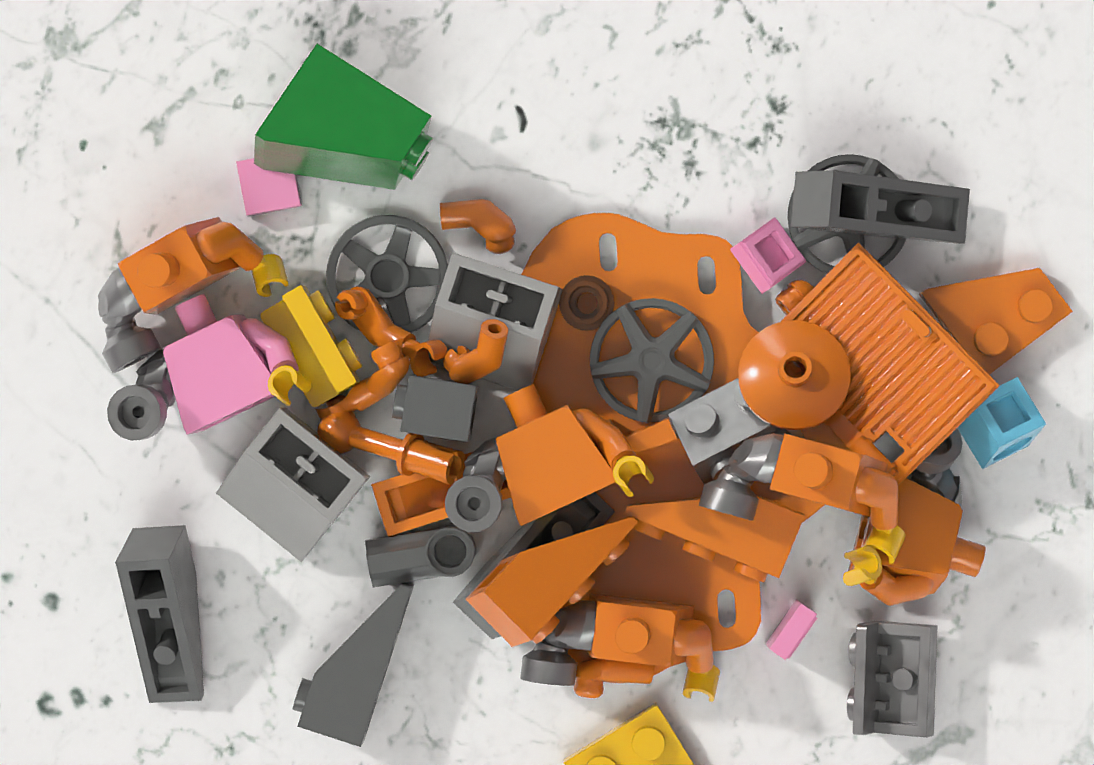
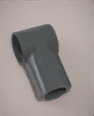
(414, 556)

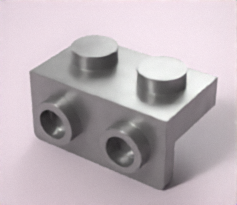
(716, 427)
(893, 678)

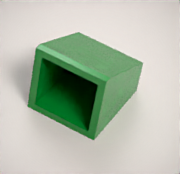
(342, 127)

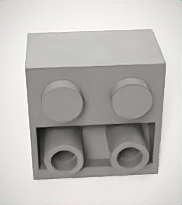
(482, 292)
(292, 483)

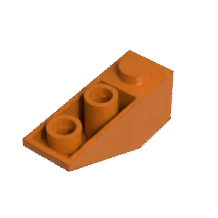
(756, 545)
(533, 585)

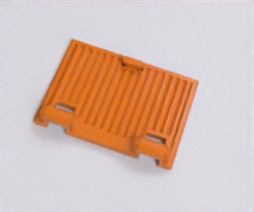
(899, 377)

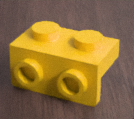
(319, 355)

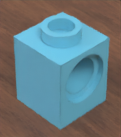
(1002, 424)

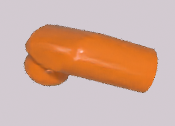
(482, 217)
(472, 365)
(593, 672)

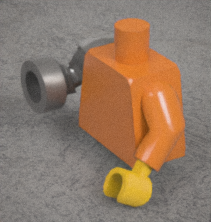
(169, 274)
(545, 464)
(814, 474)
(931, 520)
(626, 632)

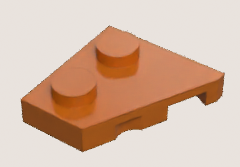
(997, 313)

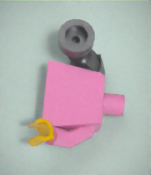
(209, 373)

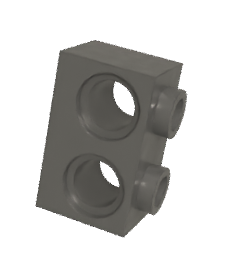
(436, 408)

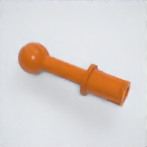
(411, 454)

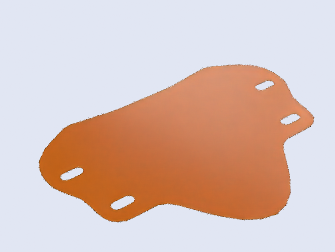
(659, 268)

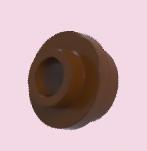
(571, 294)

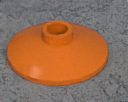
(787, 400)

